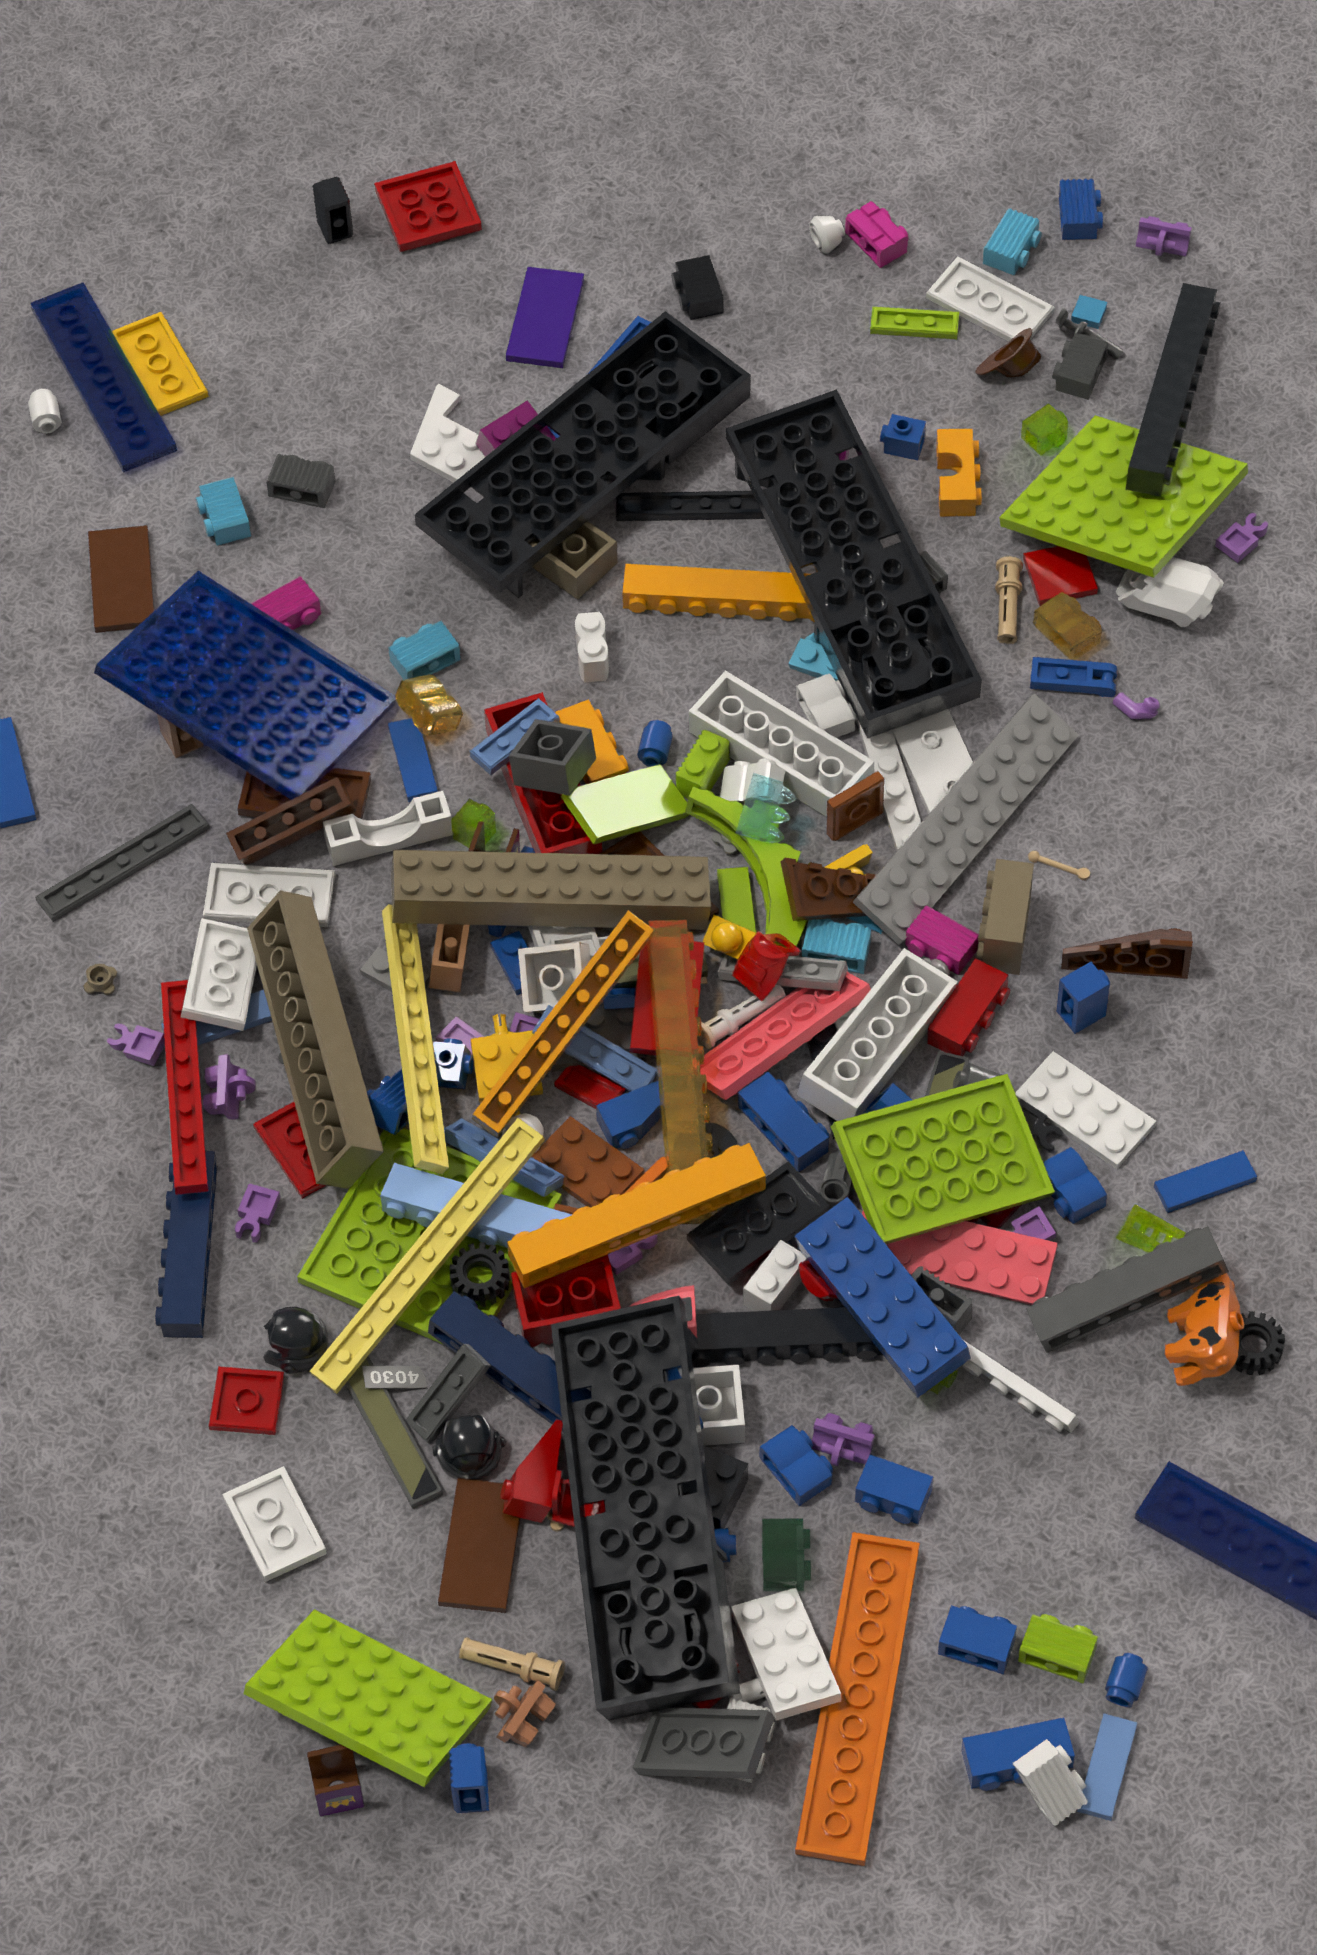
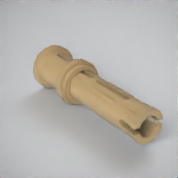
(1008, 589)
(527, 1666)

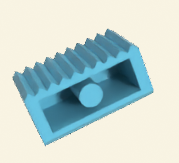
(1011, 242)
(224, 511)
(424, 651)
(838, 942)

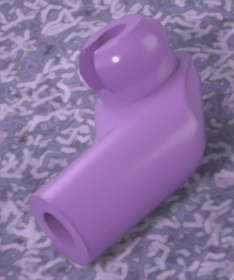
(1133, 710)

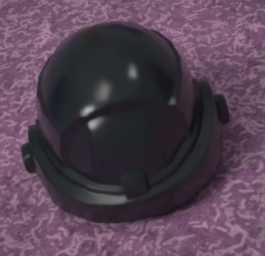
(297, 1337)
(468, 1448)

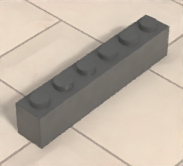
(1127, 1289)

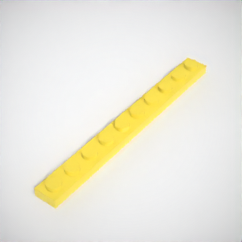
(415, 1045)
(427, 1255)

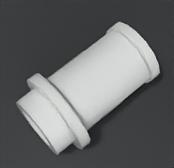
(749, 1691)

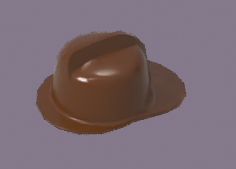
(1014, 358)

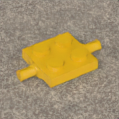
(495, 1054)

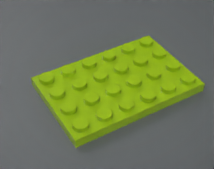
(942, 1159)
(368, 1697)

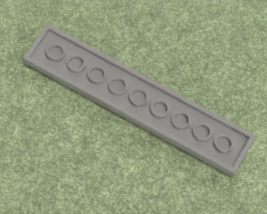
(966, 818)

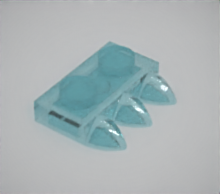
(762, 809)

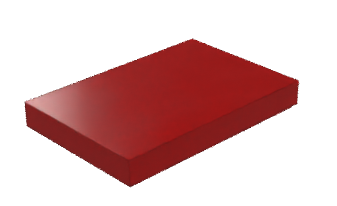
(286, 1143)

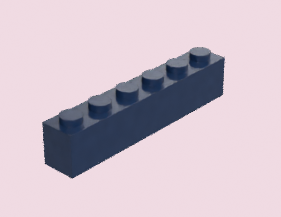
(186, 1258)
(513, 1362)

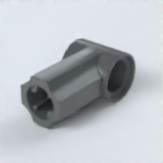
(836, 1180)

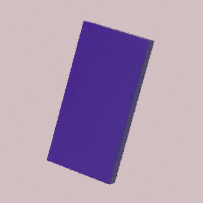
(545, 317)

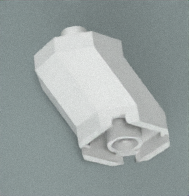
(1176, 593)

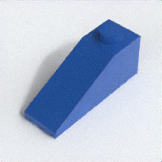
(629, 1116)

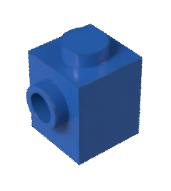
(903, 437)

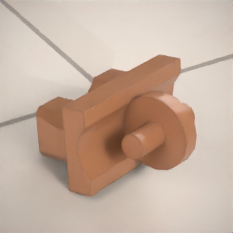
(532, 1701)

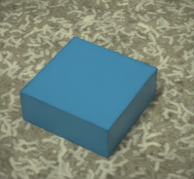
(1089, 310)

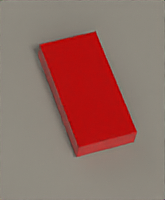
(587, 1086)

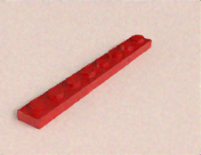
(184, 1092)

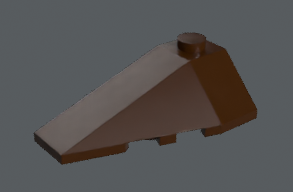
(1146, 954)

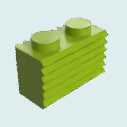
(703, 763)
(1058, 1647)

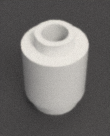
(44, 411)

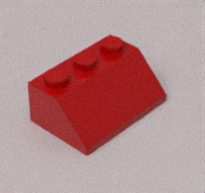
(564, 1297)

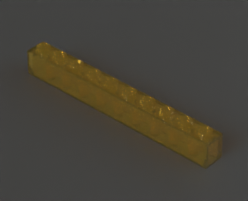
(677, 1047)

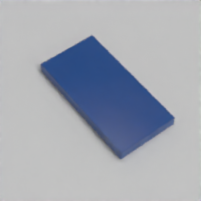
(15, 797)

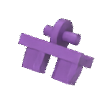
(1163, 236)
(231, 1086)
(842, 1441)

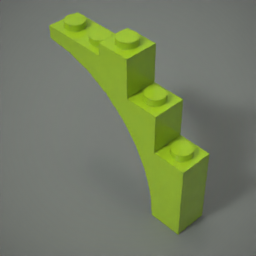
(761, 856)

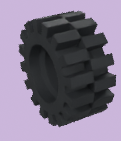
(480, 1258)
(1274, 1342)

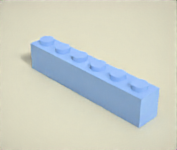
(423, 1196)

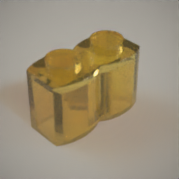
(1067, 626)
(428, 705)

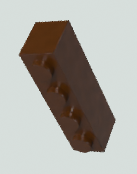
(290, 821)

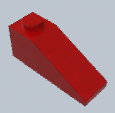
(532, 1484)

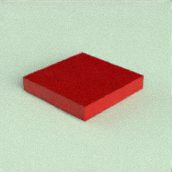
(1059, 571)
(246, 1400)

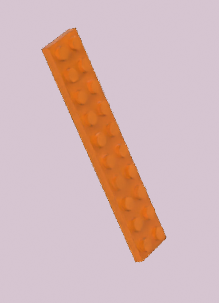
(855, 1731)

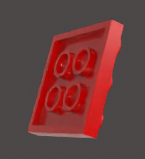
(427, 206)

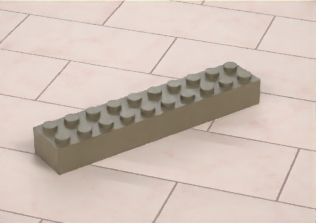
(547, 888)
(314, 1040)

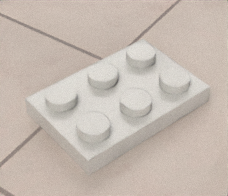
(274, 1524)

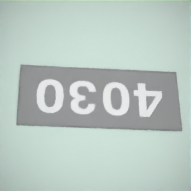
(394, 1377)

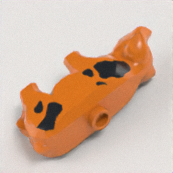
(1212, 1330)

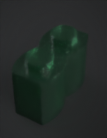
(784, 1554)

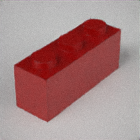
(969, 1009)

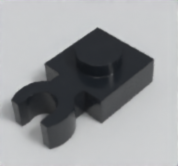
(1035, 1121)

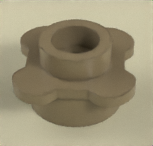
(96, 972)

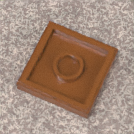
(855, 806)

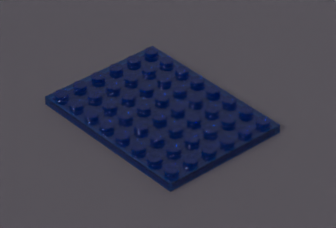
(246, 685)

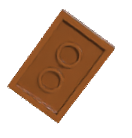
(588, 1163)

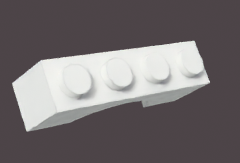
(420, 822)

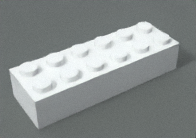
(761, 728)
(876, 1037)

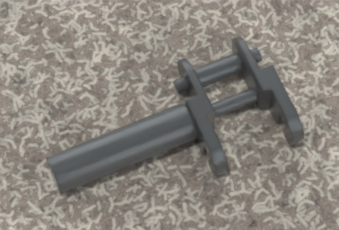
(1061, 320)

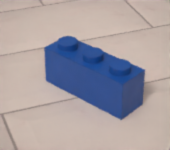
(784, 1121)
(992, 1754)

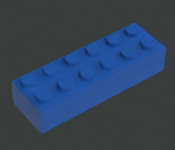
(882, 1297)

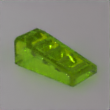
(1138, 1238)

